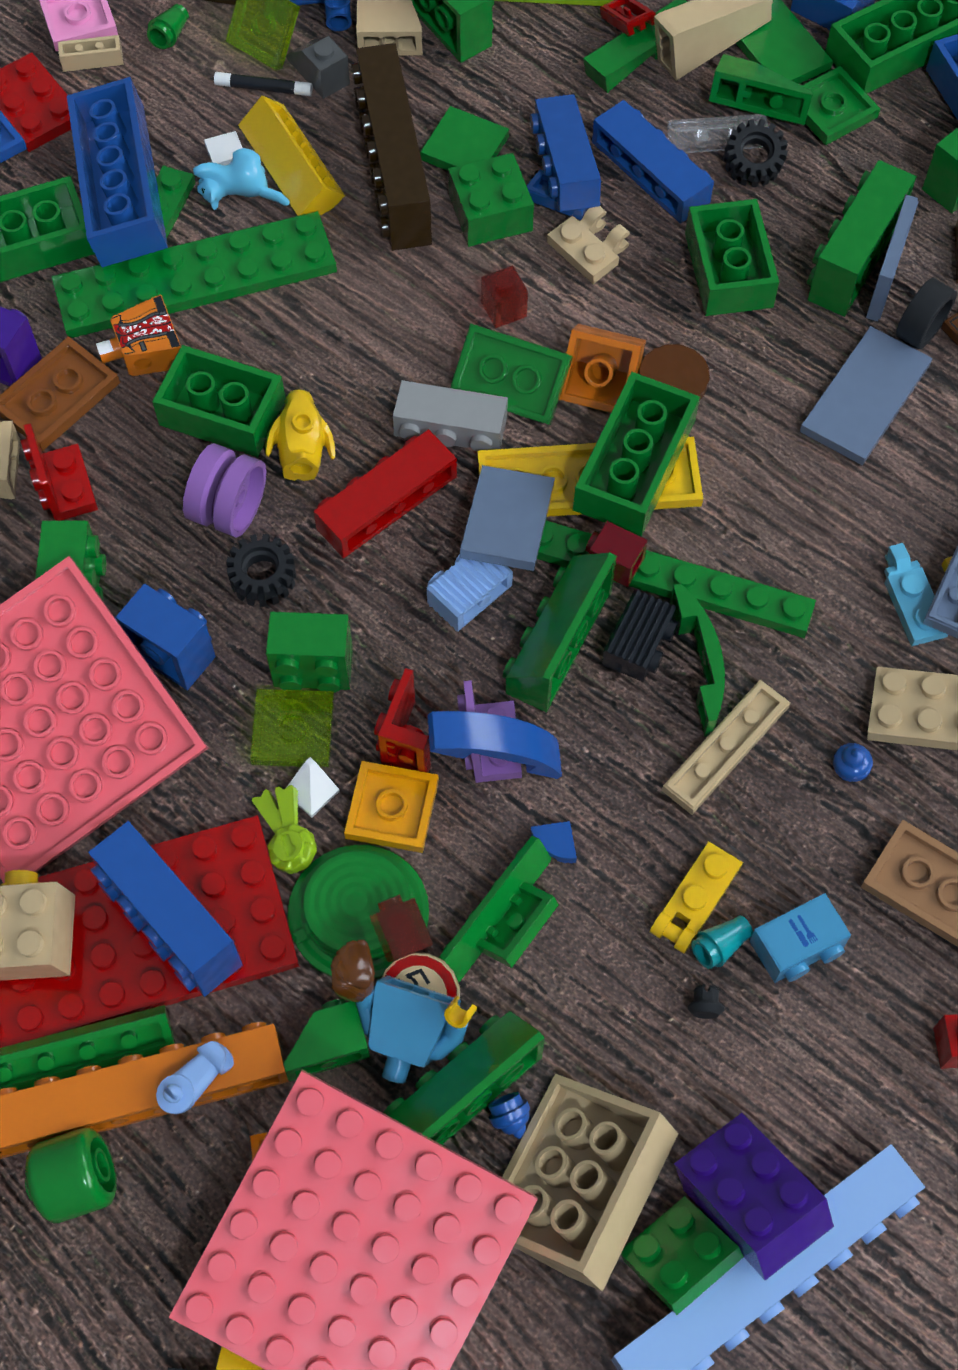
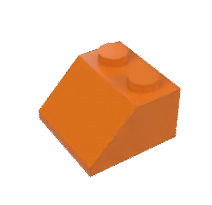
(600, 366)

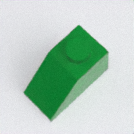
(328, 1040)

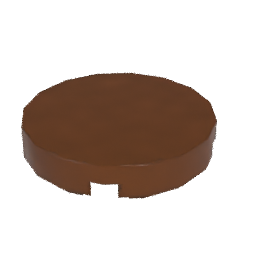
(677, 367)

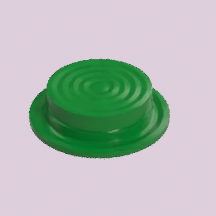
(339, 895)

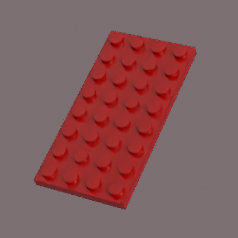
(117, 968)

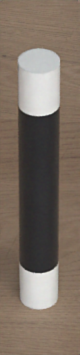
(263, 84)

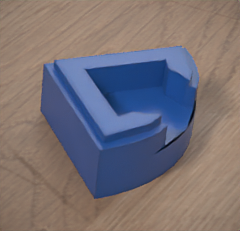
(557, 840)

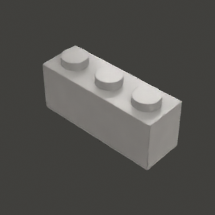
(451, 415)

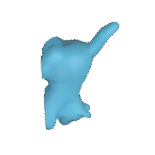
(240, 177)

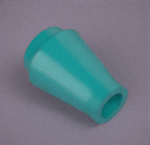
(721, 941)

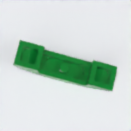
(694, 620)

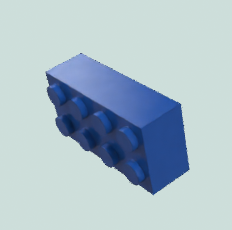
(165, 909)

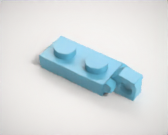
(910, 595)

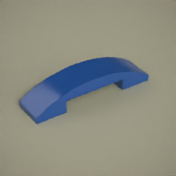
(495, 736)

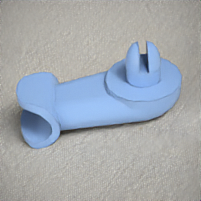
(183, 1088)

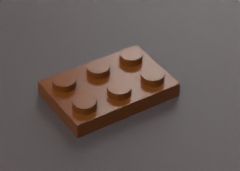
(57, 392)

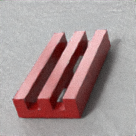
(622, 17)

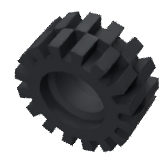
(758, 135)
(255, 552)

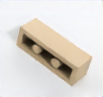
(90, 53)

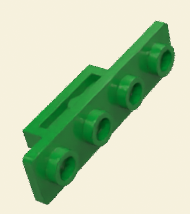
(506, 916)

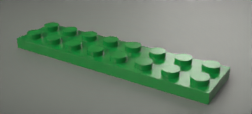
(197, 272)

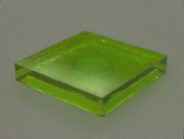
(263, 29)
(292, 727)

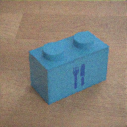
(800, 939)

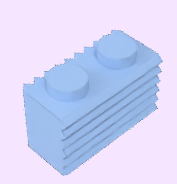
(467, 590)

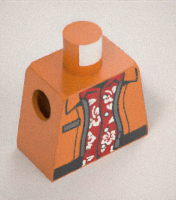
(142, 338)

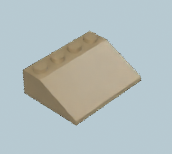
(592, 1172)

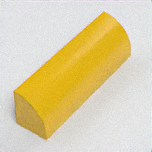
(290, 158)

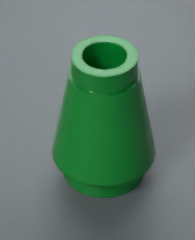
(167, 26)

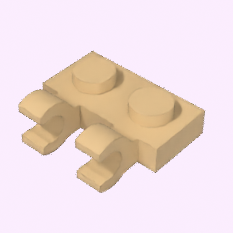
(583, 249)

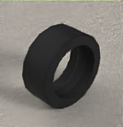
(926, 313)

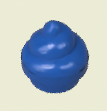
(852, 762)
(510, 1114)

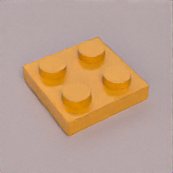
(391, 806)

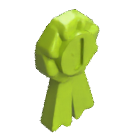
(292, 844)

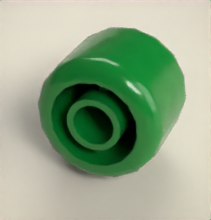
(70, 1175)

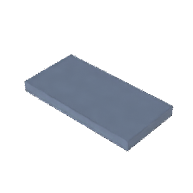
(866, 395)

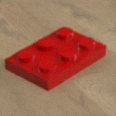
(33, 101)

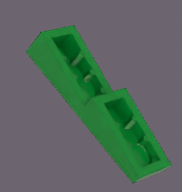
(623, 54)

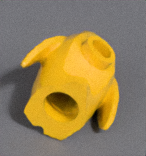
(300, 437)

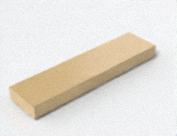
(725, 747)

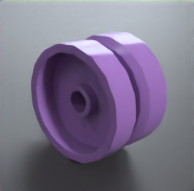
(224, 490)

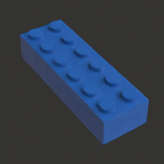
(116, 172)

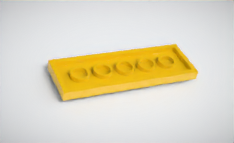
(568, 462)

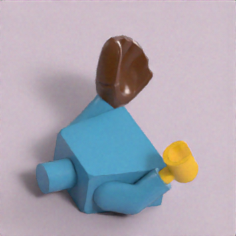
(397, 1016)

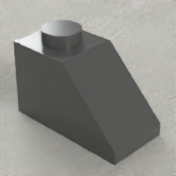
(322, 65)

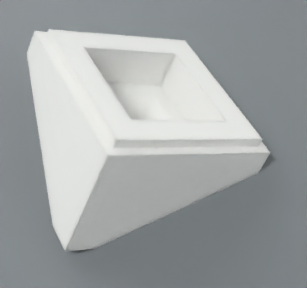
(313, 787)

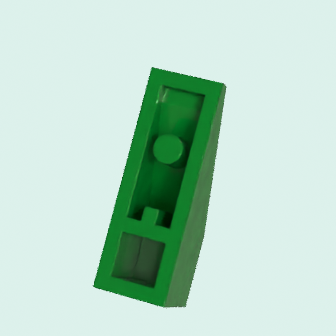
(759, 90)

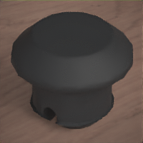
(705, 1003)

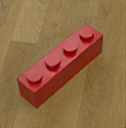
(385, 493)

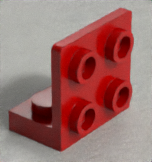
(59, 478)
(397, 742)

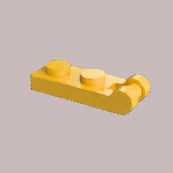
(697, 896)

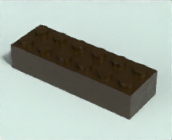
(392, 147)

